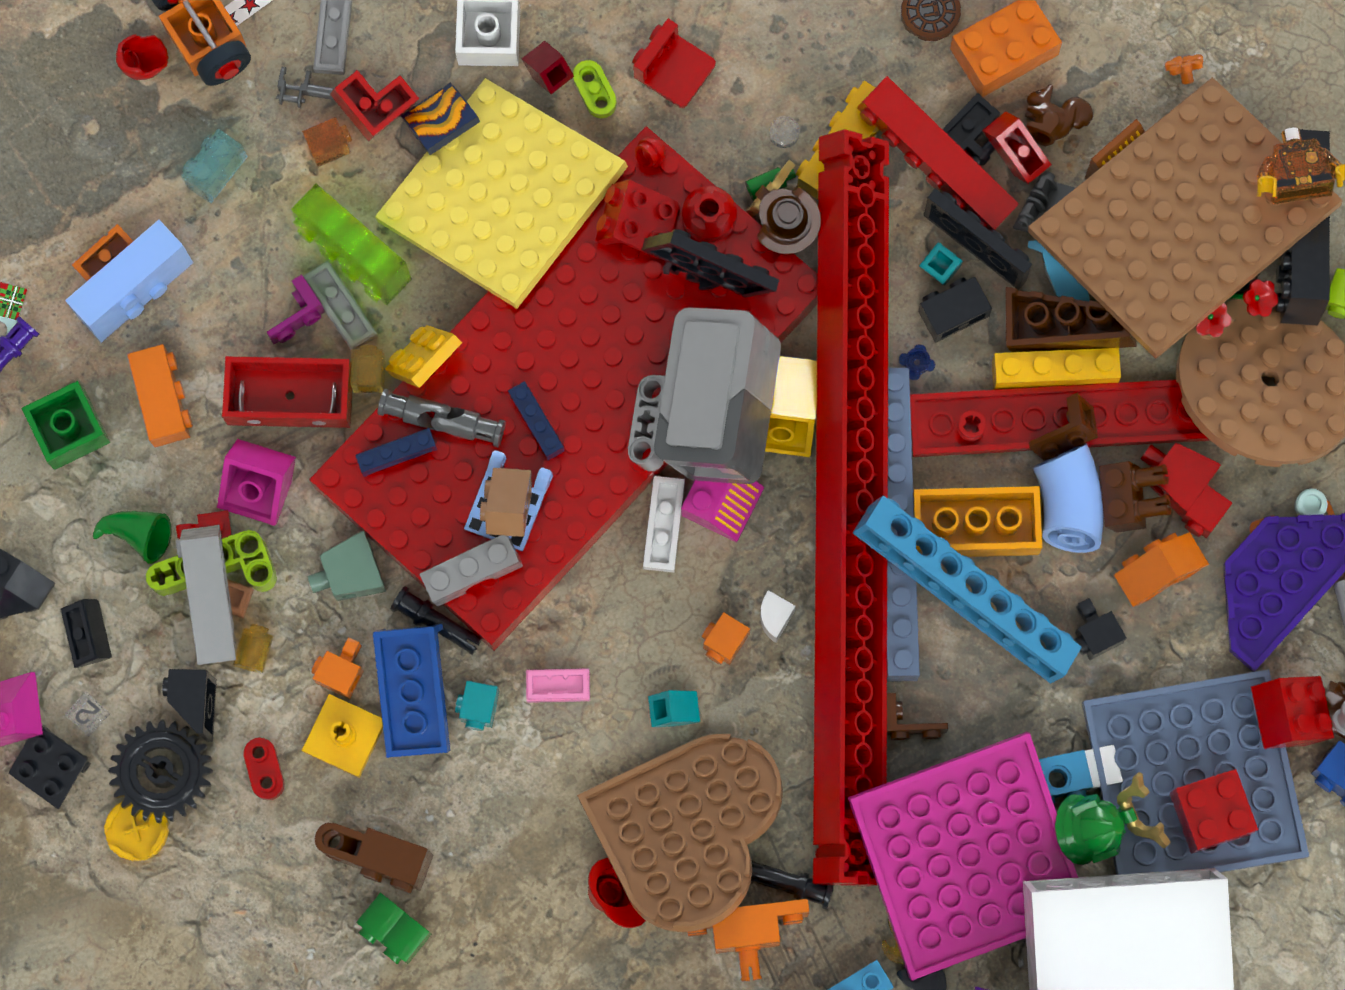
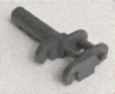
(304, 89)

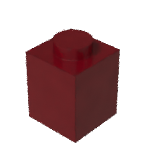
(547, 67)

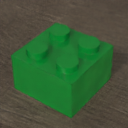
(65, 425)

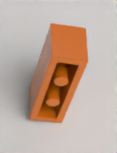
(160, 395)

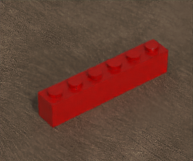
(935, 154)

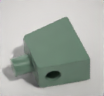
(349, 570)

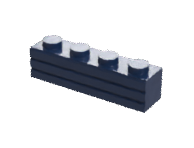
(536, 420)
(396, 452)

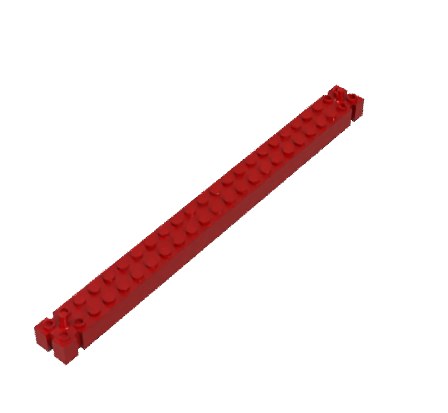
(849, 478)

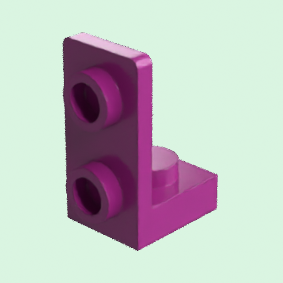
(307, 316)

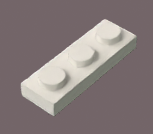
(663, 524)

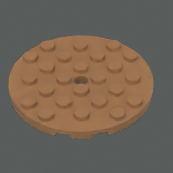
(1242, 415)

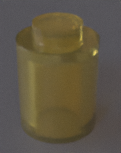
(253, 649)

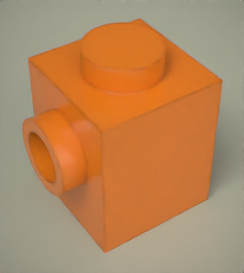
(724, 639)

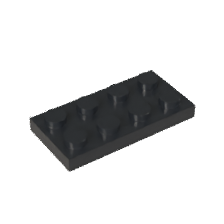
(978, 240)

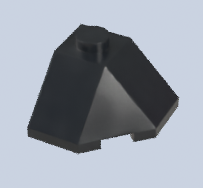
(20, 586)

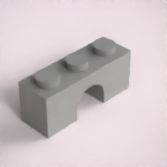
(481, 563)

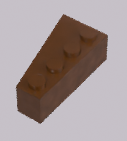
(1060, 323)

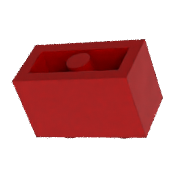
(1017, 147)

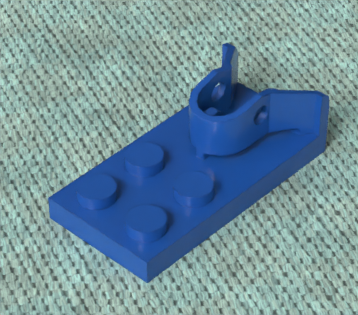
(411, 691)

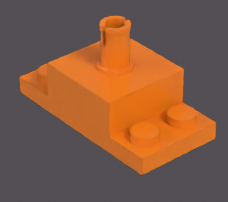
(752, 929)

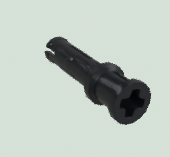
(423, 613)
(800, 886)

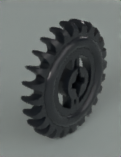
(186, 786)

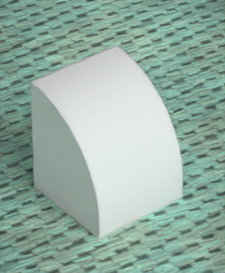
(775, 615)
(1111, 770)

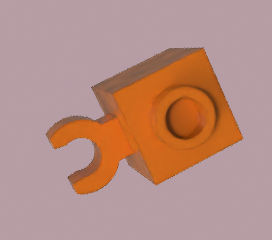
(339, 672)

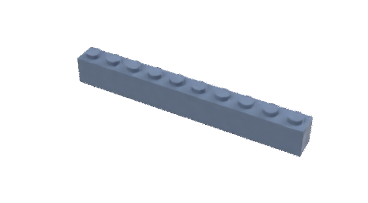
(901, 589)

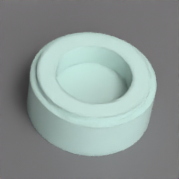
(1310, 502)

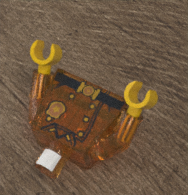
(1299, 170)

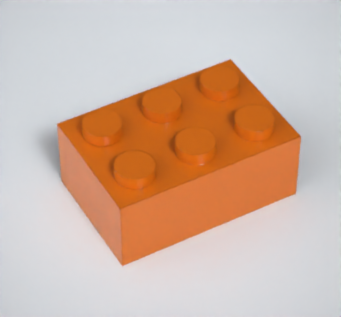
(1005, 45)

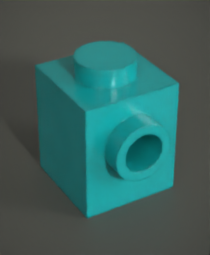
(477, 705)

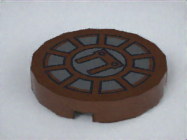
(930, 18)

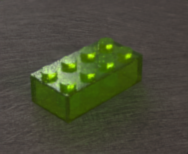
(351, 245)

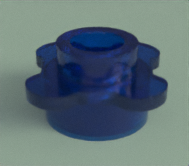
(917, 353)

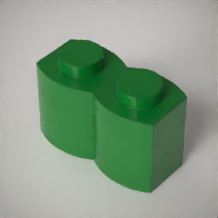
(392, 928)

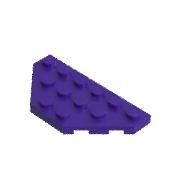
(1279, 579)

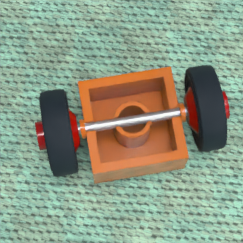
(205, 38)

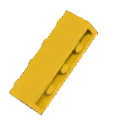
(848, 120)
(1055, 368)

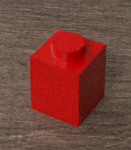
(1206, 512)

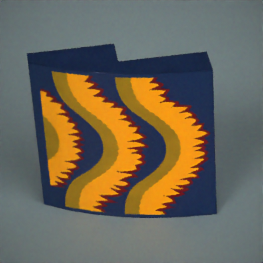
(440, 118)

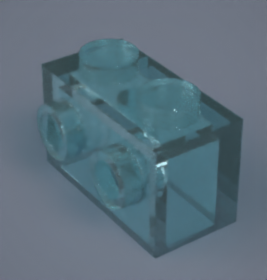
(213, 165)

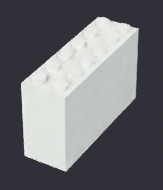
(1130, 932)

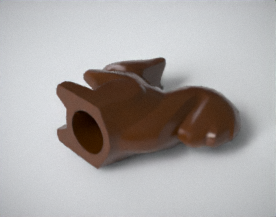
(1054, 121)

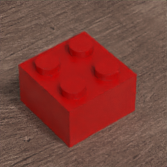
(1292, 712)
(1213, 811)

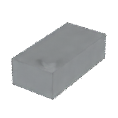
(208, 594)

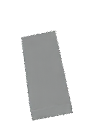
(332, 36)
(340, 306)

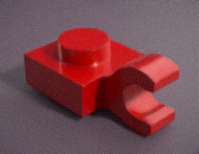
(210, 519)

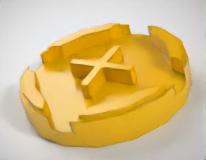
(132, 836)

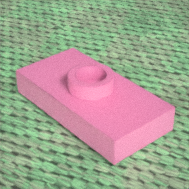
(557, 685)

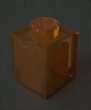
(328, 141)

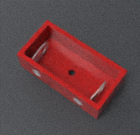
(259, 385)

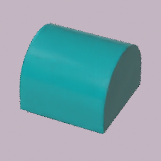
(941, 263)

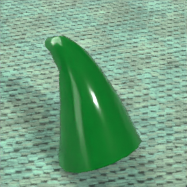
(143, 530)

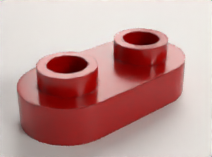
(263, 768)

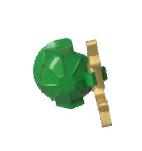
(1094, 828)

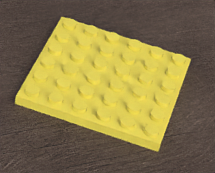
(502, 194)

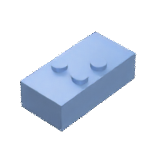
(130, 281)

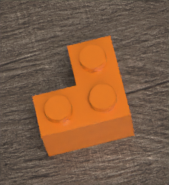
(1161, 566)

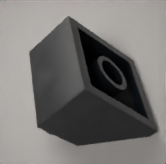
(193, 697)

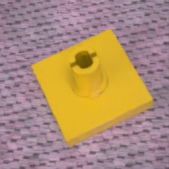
(343, 736)

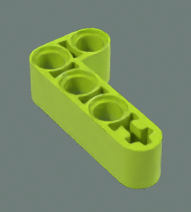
(236, 560)

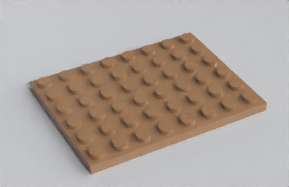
(1177, 219)

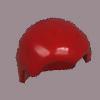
(141, 56)

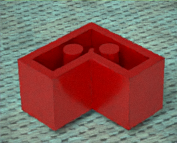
(371, 110)

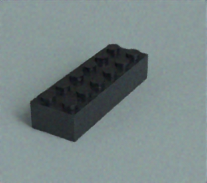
(1306, 267)

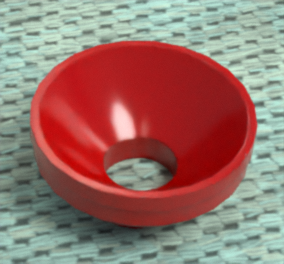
(709, 228)

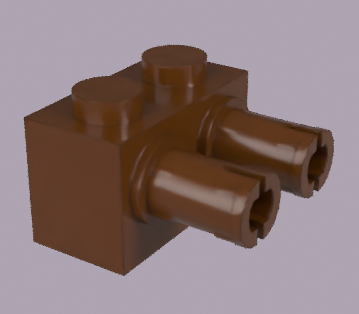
(1123, 495)

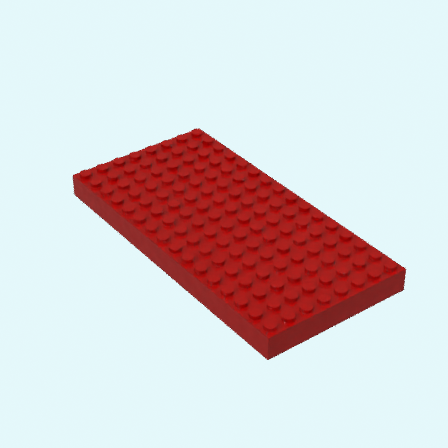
(582, 349)

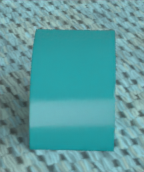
(674, 708)

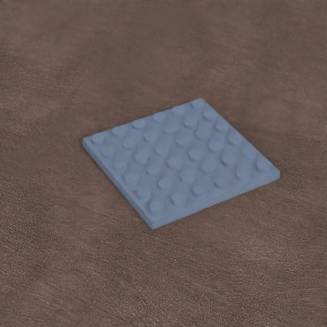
(1185, 737)

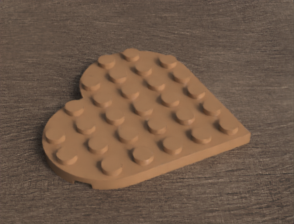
(684, 828)

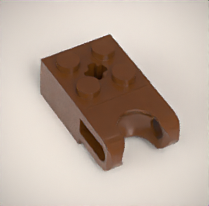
(377, 855)

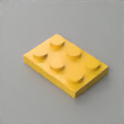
(422, 355)

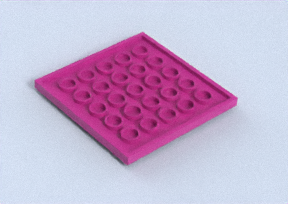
(957, 850)

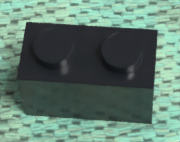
(954, 308)

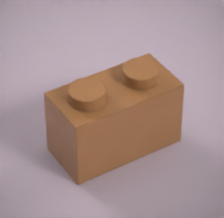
(507, 502)

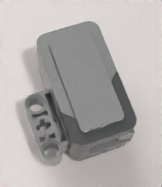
(712, 399)

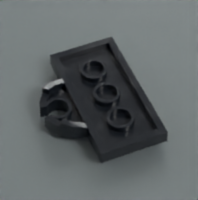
(707, 265)

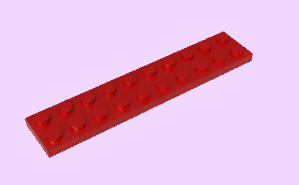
(1123, 416)

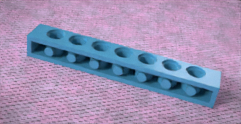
(952, 590)

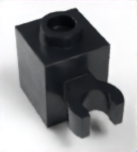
(1098, 633)

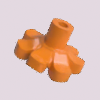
(1184, 67)

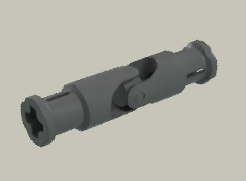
(446, 418)

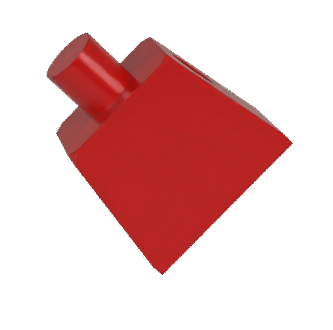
(1187, 474)

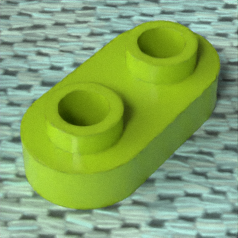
(596, 90)

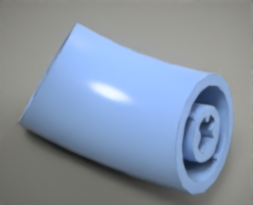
(1071, 501)

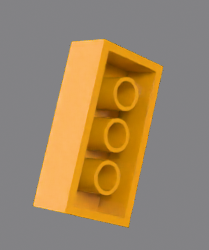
(983, 519)

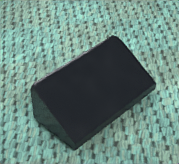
(86, 632)

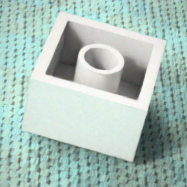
(487, 32)

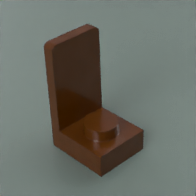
(1075, 434)
(903, 731)

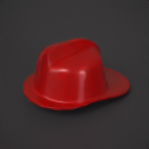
(609, 896)

